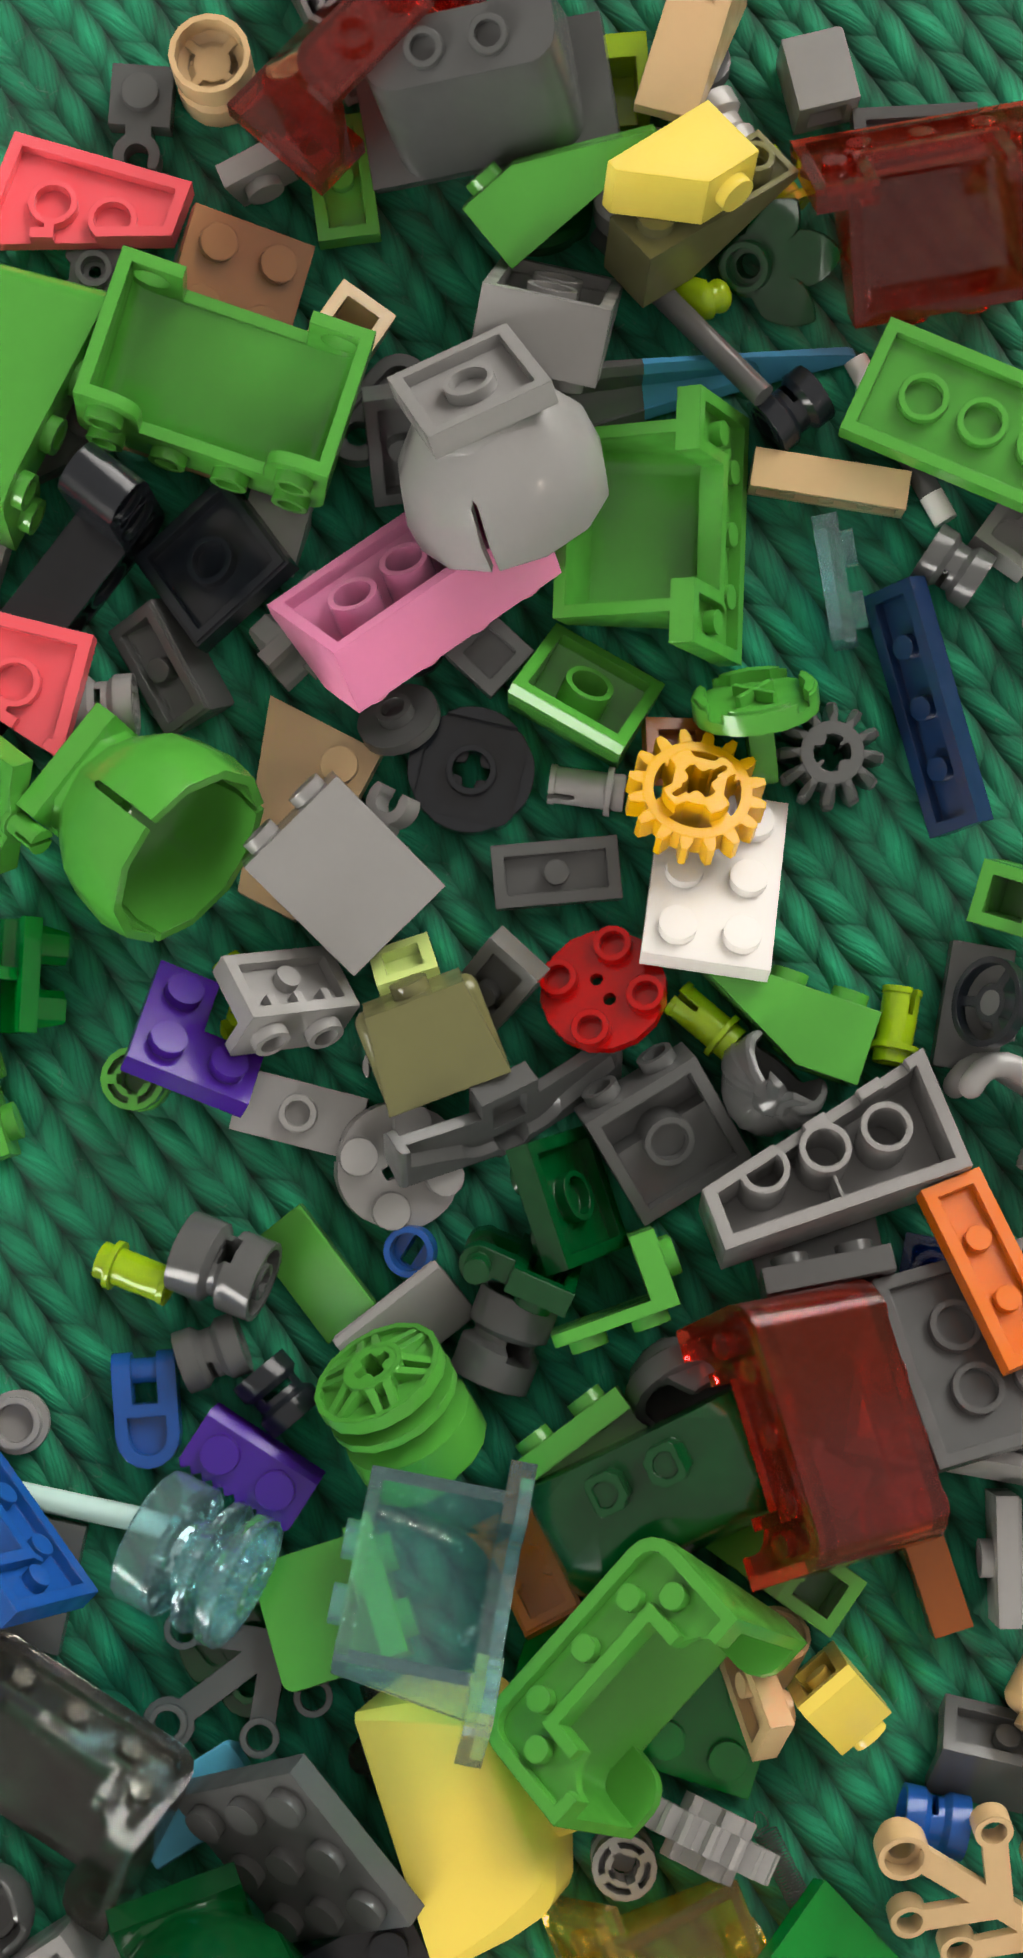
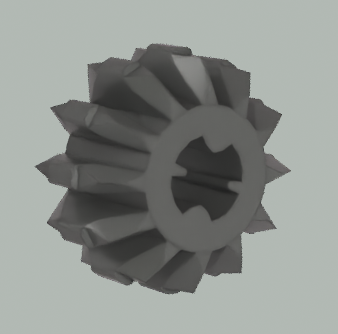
(847, 772)

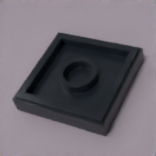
(215, 565)

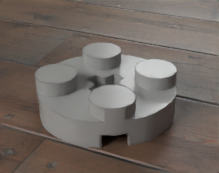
(361, 1178)

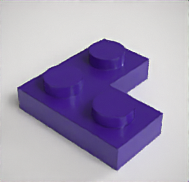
(178, 1054)

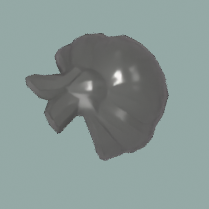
(764, 1092)
(665, 1384)

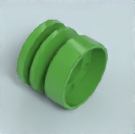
(400, 1404)

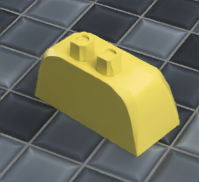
(461, 1833)

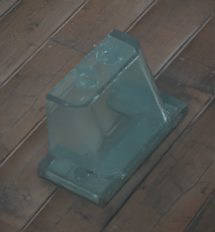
(433, 1594)

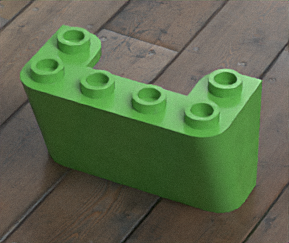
(42, 348)
(219, 385)

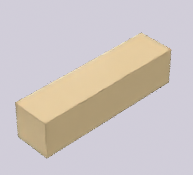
(829, 482)

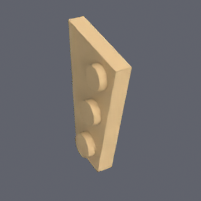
(291, 753)

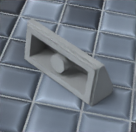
(424, 1298)

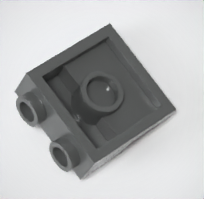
(661, 1130)

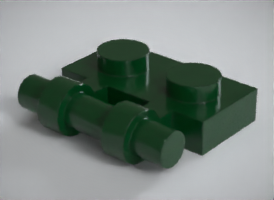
(513, 1261)

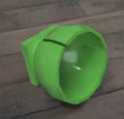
(145, 823)

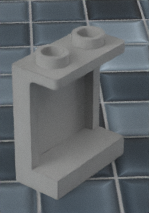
(340, 871)

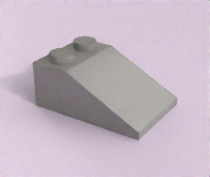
(556, 314)

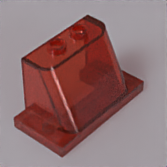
(300, 92)
(923, 211)

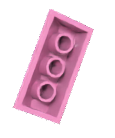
(394, 611)

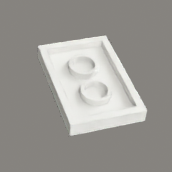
(718, 913)

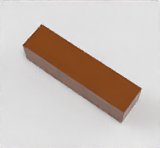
(938, 1588)

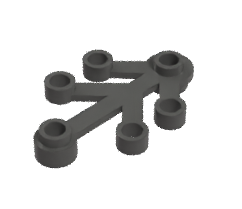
(254, 1659)

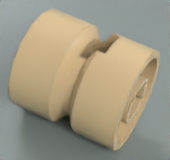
(210, 66)

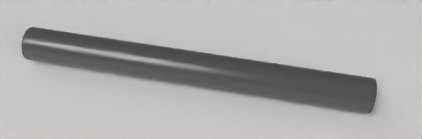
(706, 339)

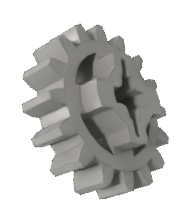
(711, 1840)

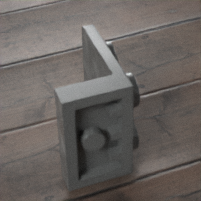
(826, 1260)

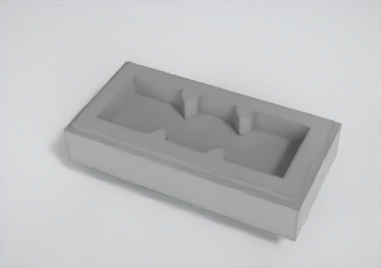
(298, 1113)
(1001, 1557)

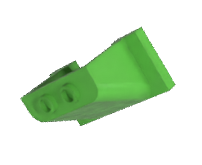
(669, 532)

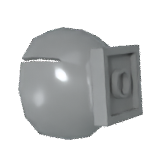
(497, 437)

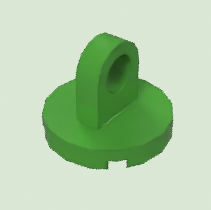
(755, 706)

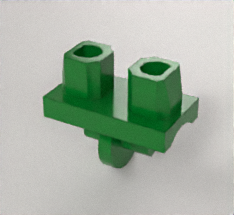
(23, 949)

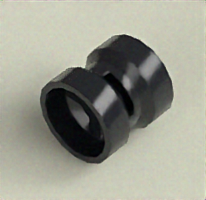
(792, 409)
(288, 1404)

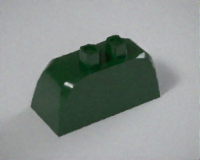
(671, 1481)

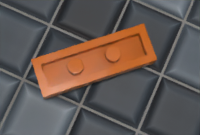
(981, 1259)

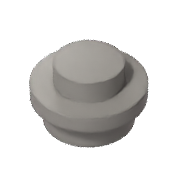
(23, 1421)

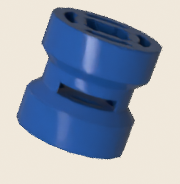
(941, 1817)

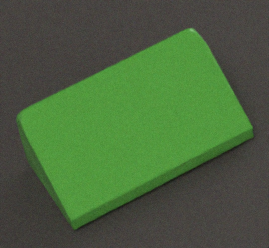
(318, 1273)

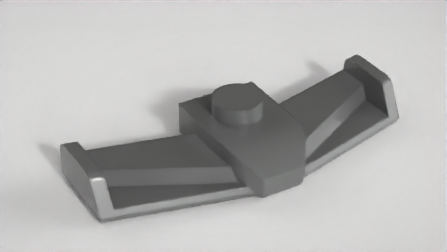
(500, 1117)

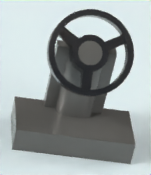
(977, 1003)

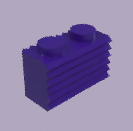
(251, 1465)

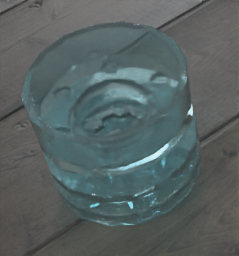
(196, 1559)

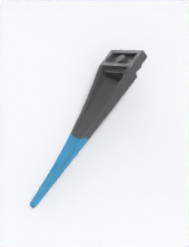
(624, 394)

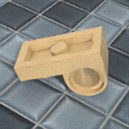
(763, 1704)

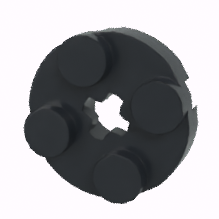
(491, 802)

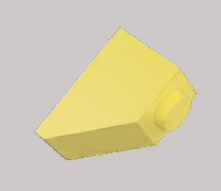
(683, 170)
(838, 1700)

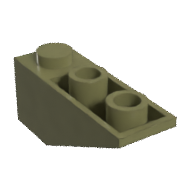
(660, 255)

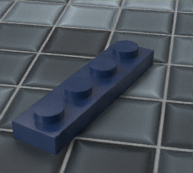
(927, 707)

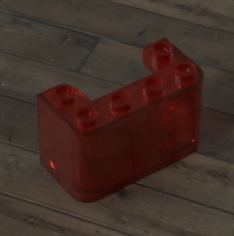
(825, 1427)

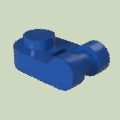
(147, 1431)

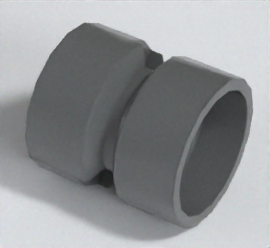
(227, 1267)
(502, 1343)

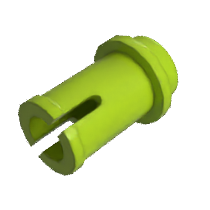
(704, 1020)
(896, 1025)
(130, 1271)

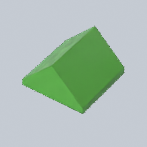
(584, 694)

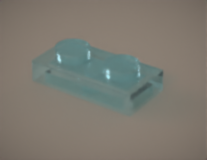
(844, 608)

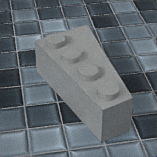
(838, 1167)

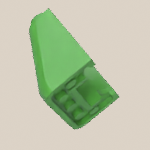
(617, 1676)

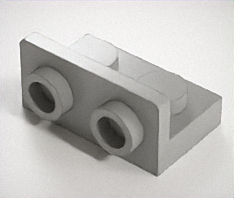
(285, 999)

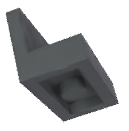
(978, 1753)

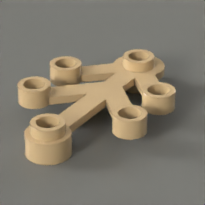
(905, 1854)

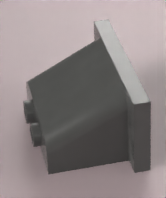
(485, 89)

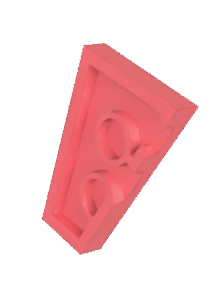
(42, 679)

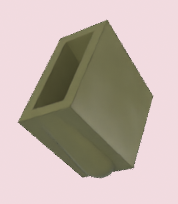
(430, 1039)

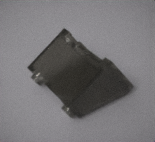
(84, 1778)

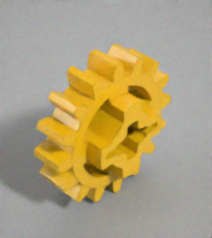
(695, 797)

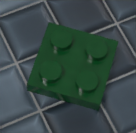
(566, 1200)

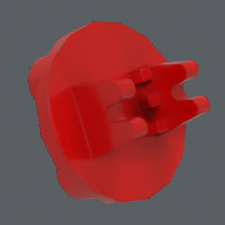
(578, 1007)

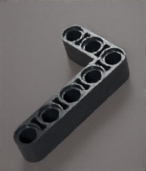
(96, 549)

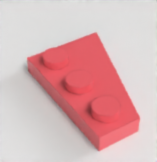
(85, 200)

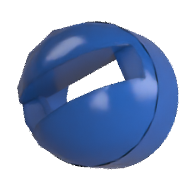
(401, 1241)

